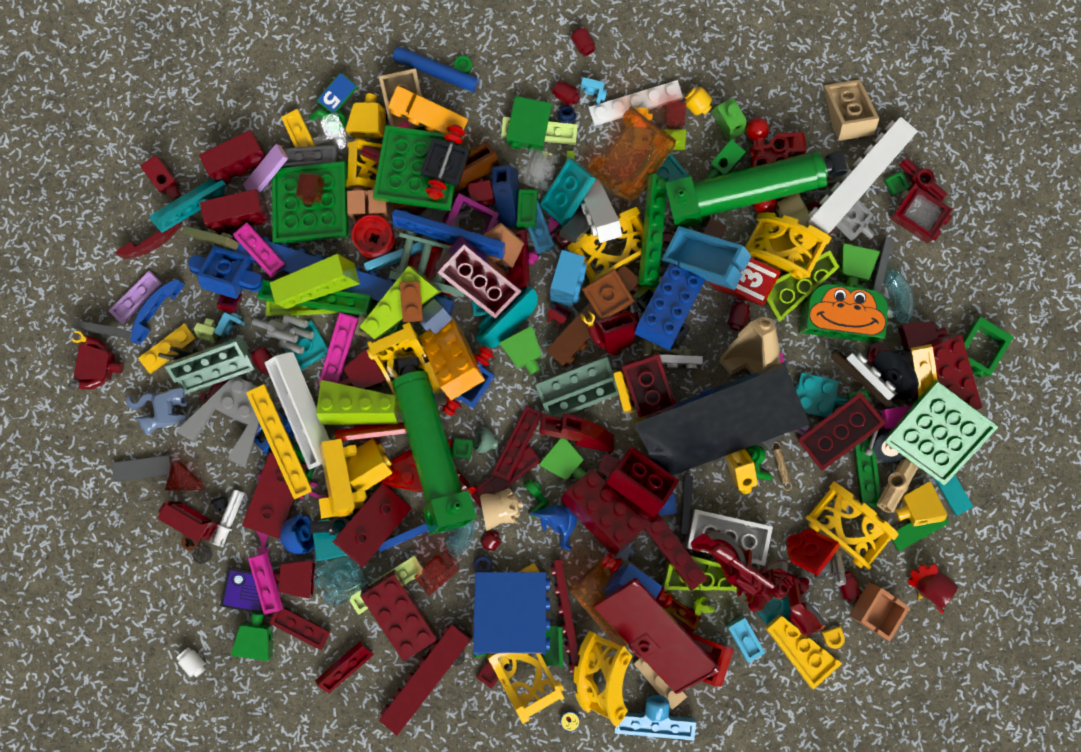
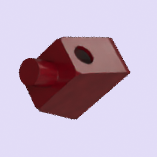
(157, 172)
(919, 333)
(363, 373)
(296, 578)

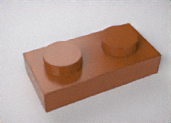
(411, 301)

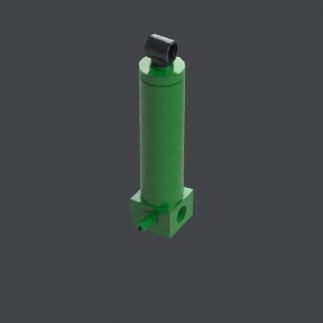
(751, 186)
(446, 503)

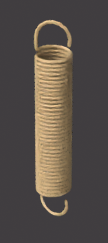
(781, 466)

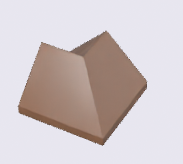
(513, 245)

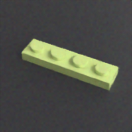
(556, 132)
(406, 572)

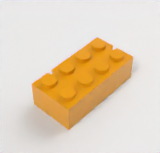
(424, 111)
(451, 359)

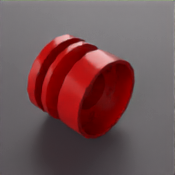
(368, 228)

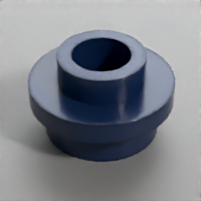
(567, 115)
(487, 559)

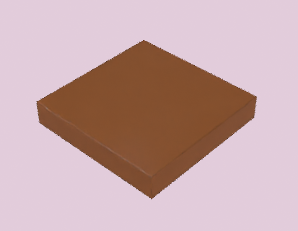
(608, 295)

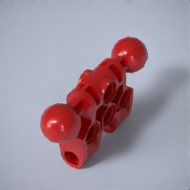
(792, 144)

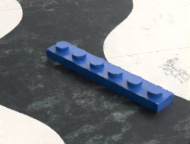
(447, 233)

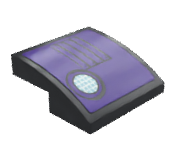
(240, 591)

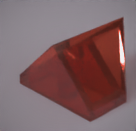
(182, 479)

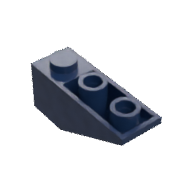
(506, 193)

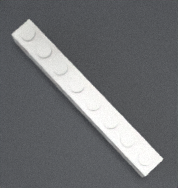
(862, 177)

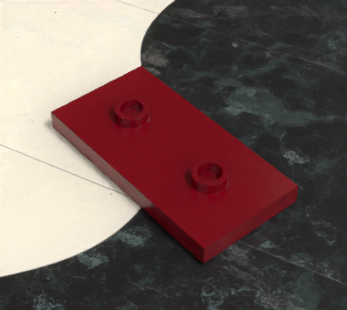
(270, 500)
(372, 525)

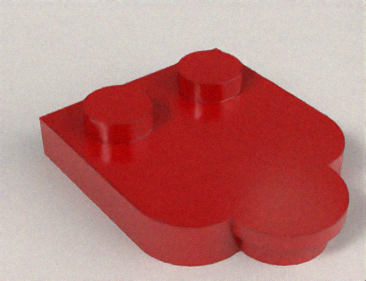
(811, 550)

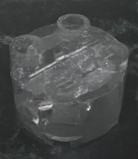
(540, 169)

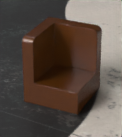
(714, 228)

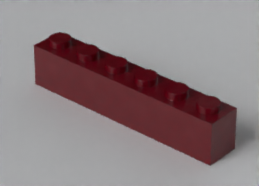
(425, 678)

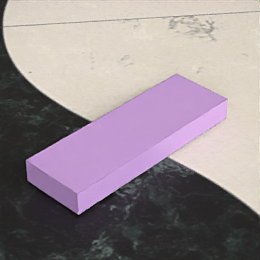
(266, 169)
(135, 297)

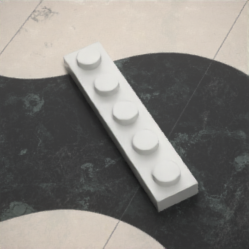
(647, 98)

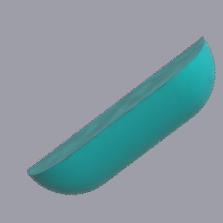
(497, 329)

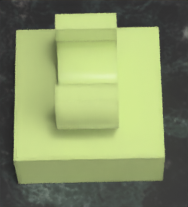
(206, 331)

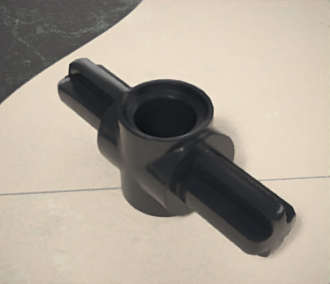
(327, 526)

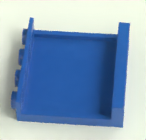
(511, 613)

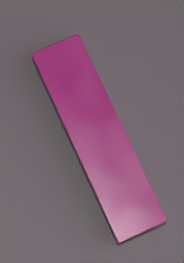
(338, 348)

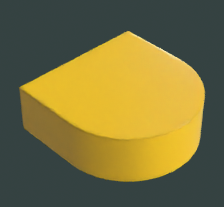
(834, 637)

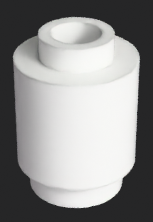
(191, 662)

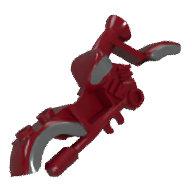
(763, 583)

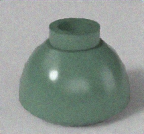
(484, 440)

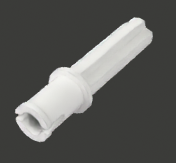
(228, 518)

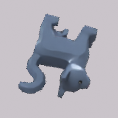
(163, 409)

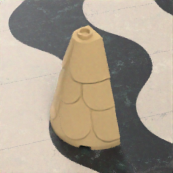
(754, 348)

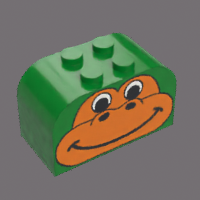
(845, 313)

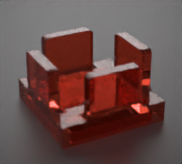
(437, 572)

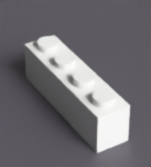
(600, 213)

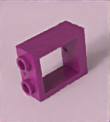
(457, 201)

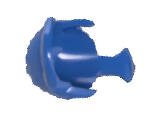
(560, 520)

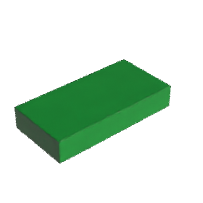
(527, 208)

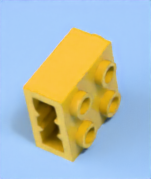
(368, 465)

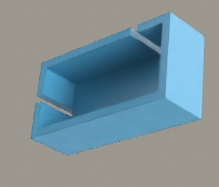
(707, 257)
(568, 279)

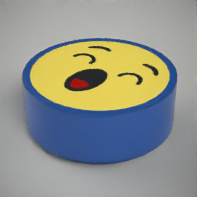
(570, 721)

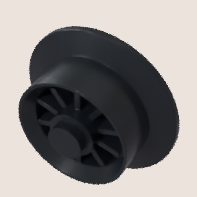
(899, 370)

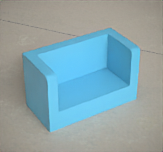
(745, 639)

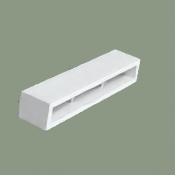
(298, 406)

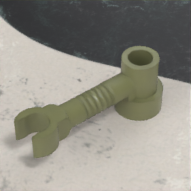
(649, 348)

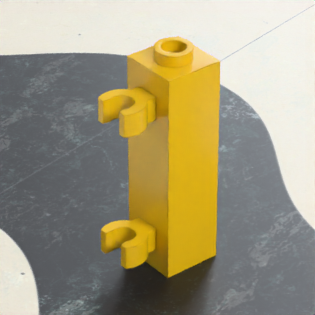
(337, 477)

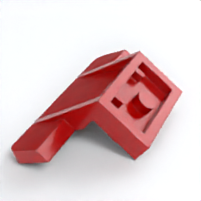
(369, 431)

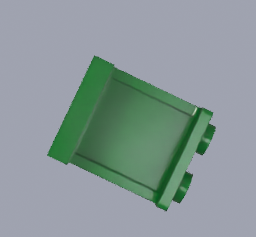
(528, 123)

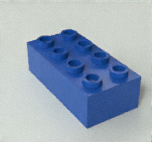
(669, 306)

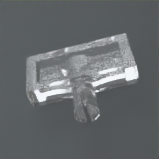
(333, 133)

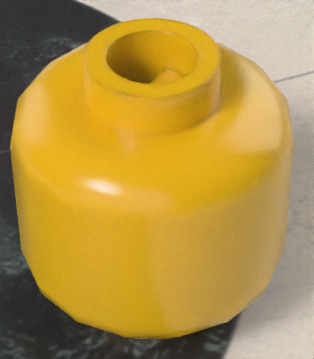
(698, 101)

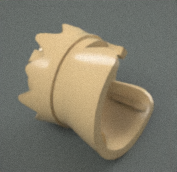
(500, 508)

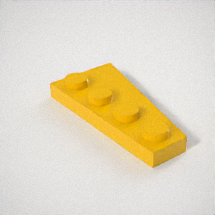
(805, 655)

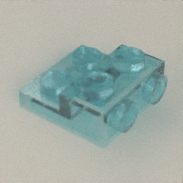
(339, 580)

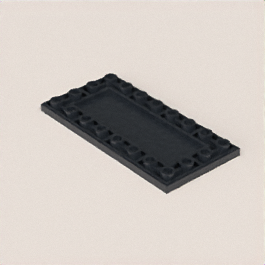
(723, 420)

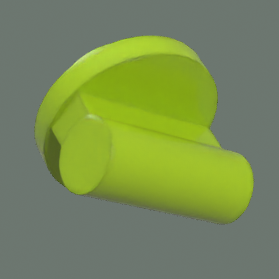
(699, 607)

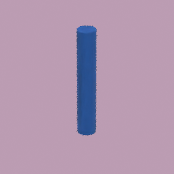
(435, 69)

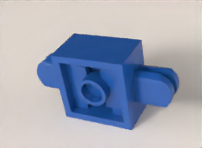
(232, 265)

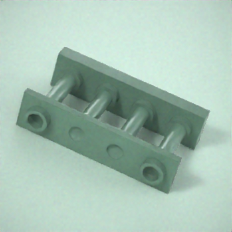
(438, 281)

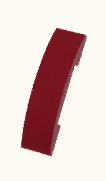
(131, 250)

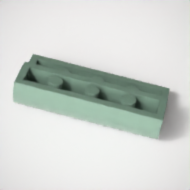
(211, 365)
(577, 388)

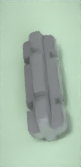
(838, 569)

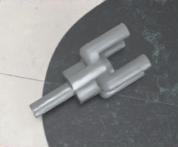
(286, 331)

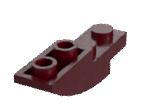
(578, 429)

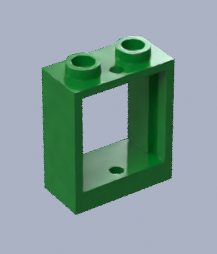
(994, 332)

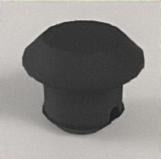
(219, 503)

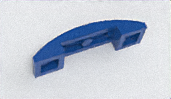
(139, 329)

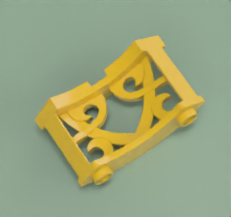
(363, 179)
(765, 231)
(586, 243)
(404, 338)
(881, 529)
(518, 701)
(610, 701)

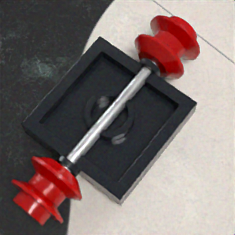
(445, 162)

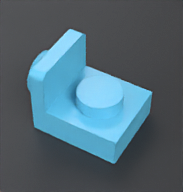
(593, 87)
(225, 324)

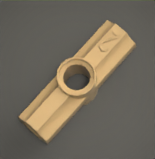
(892, 493)

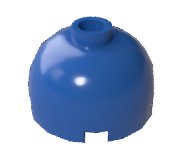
(296, 535)

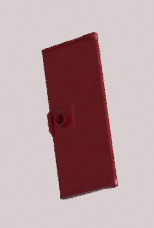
(656, 636)

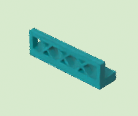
(187, 204)

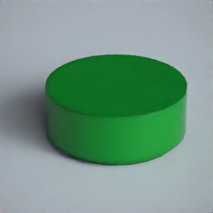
(463, 63)

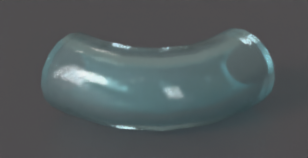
(903, 296)
(461, 539)

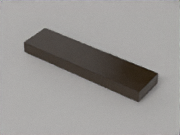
(840, 359)

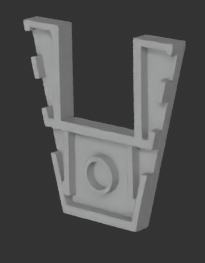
(233, 402)

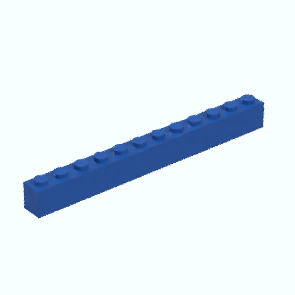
(369, 284)

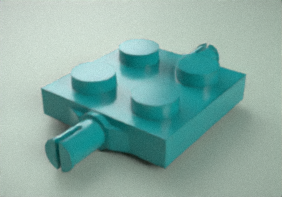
(818, 394)

